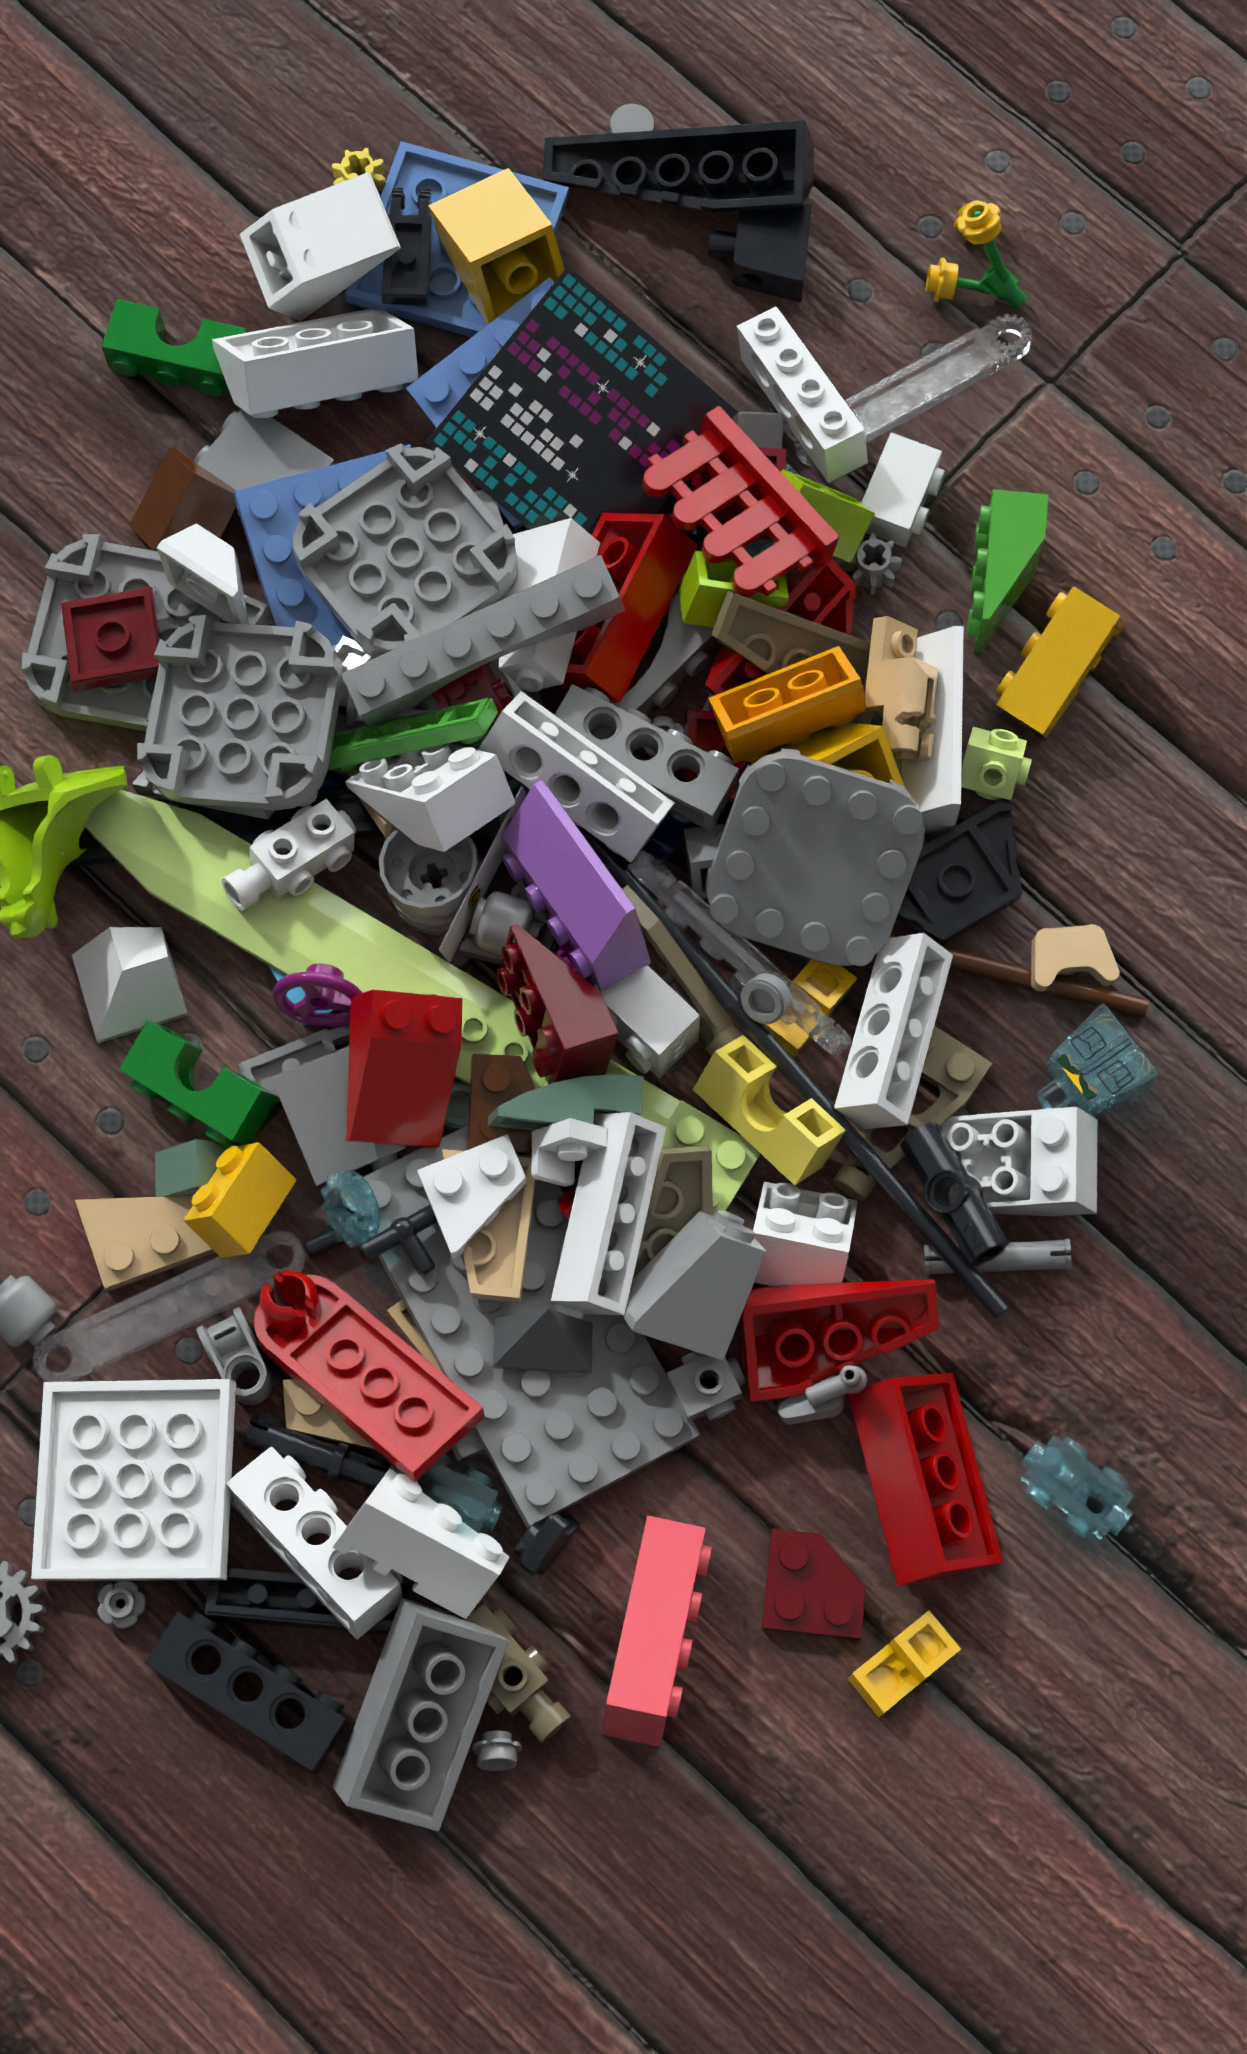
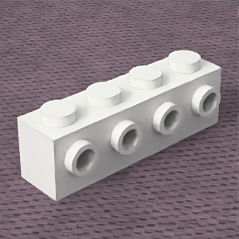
(609, 1216)

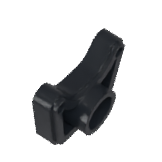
(545, 1542)

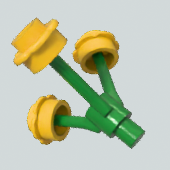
(978, 225)

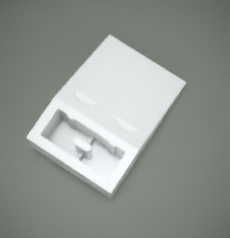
(319, 245)
(435, 792)
(1029, 1160)

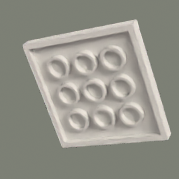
(134, 1480)

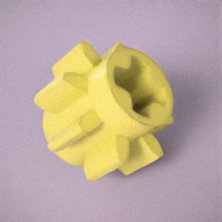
(359, 163)

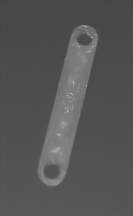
(935, 378)
(690, 910)
(165, 1309)

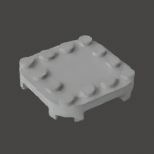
(404, 550)
(88, 571)
(242, 715)
(815, 859)

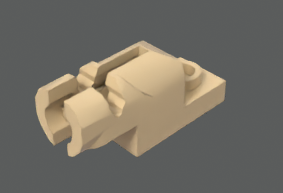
(901, 689)

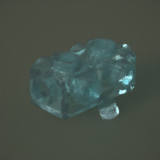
(1065, 1478)
(466, 1494)

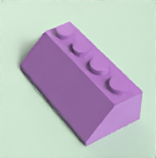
(573, 890)

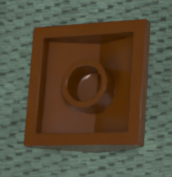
(181, 497)

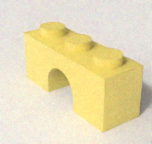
(738, 1090)

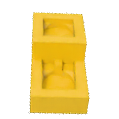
(826, 987)
(903, 1663)

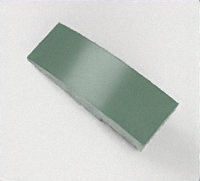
(572, 1099)

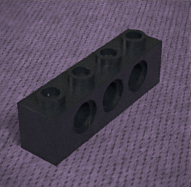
(177, 1657)

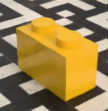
(239, 1199)

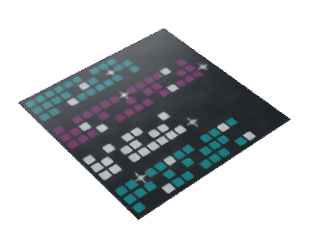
(574, 412)

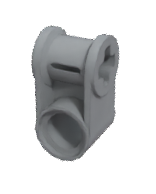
(233, 1350)

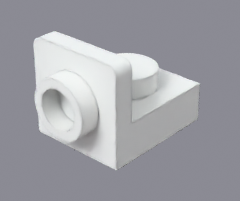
(560, 1145)

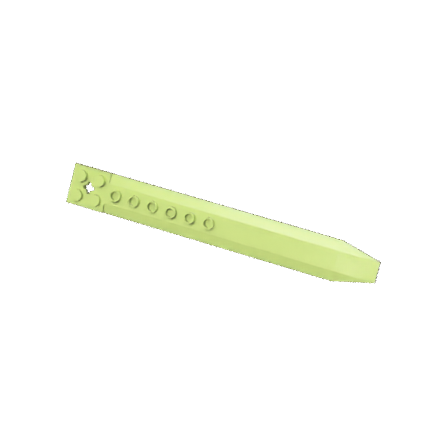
(183, 863)

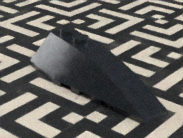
(691, 167)

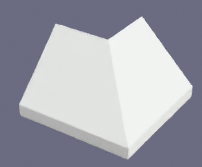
(205, 572)
(128, 980)

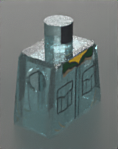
(1097, 1067)

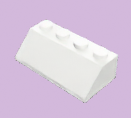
(317, 361)
(937, 782)

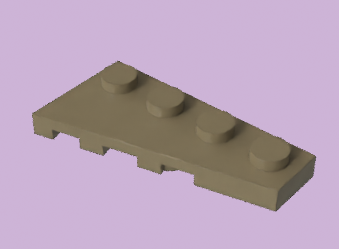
(779, 639)

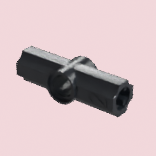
(969, 1216)

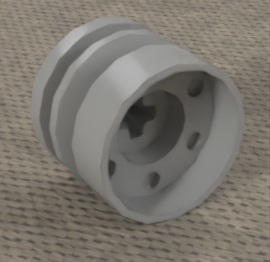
(409, 878)

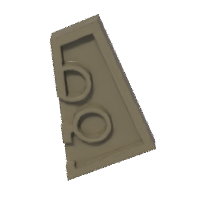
(678, 1194)

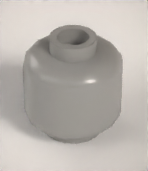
(496, 915)
(24, 1311)

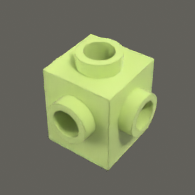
(994, 763)

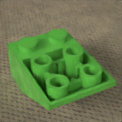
(1006, 558)

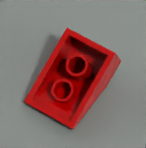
(401, 1066)

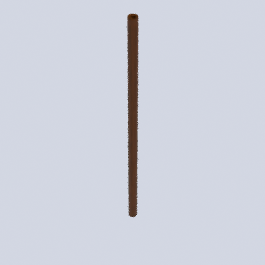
(1022, 977)

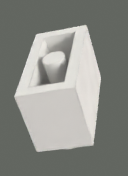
(900, 488)

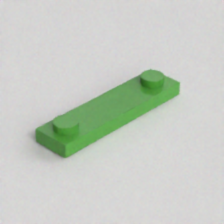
(438, 727)

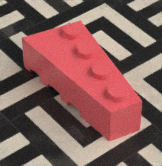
(654, 1631)

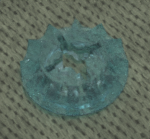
(350, 1191)

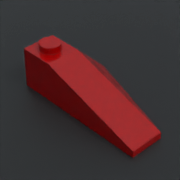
(812, 1331)

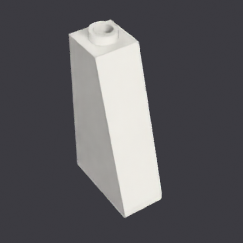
(540, 556)

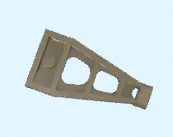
(715, 1024)
(955, 1073)

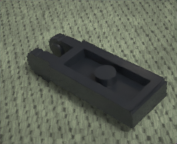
(408, 269)

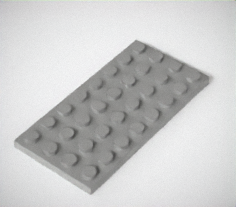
(542, 1430)

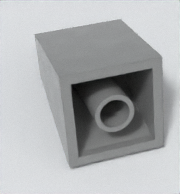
(697, 1285)

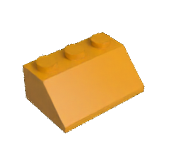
(789, 705)

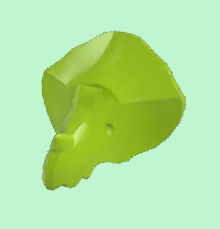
(42, 837)

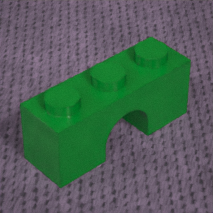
(136, 346)
(164, 1066)

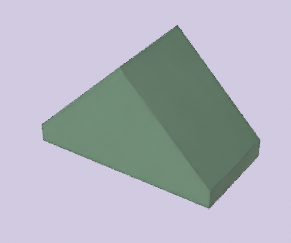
(186, 1167)

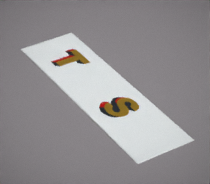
(479, 885)

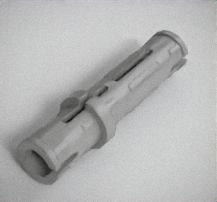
(1016, 1257)

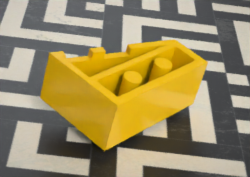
(1058, 660)

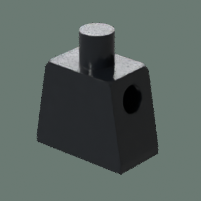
(767, 250)

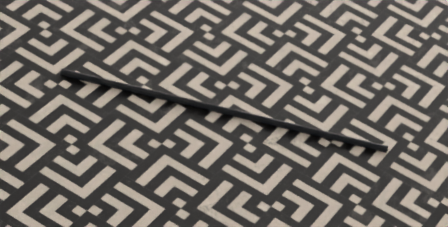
(808, 1089)

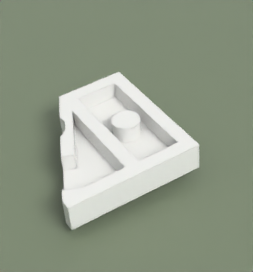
(471, 1189)

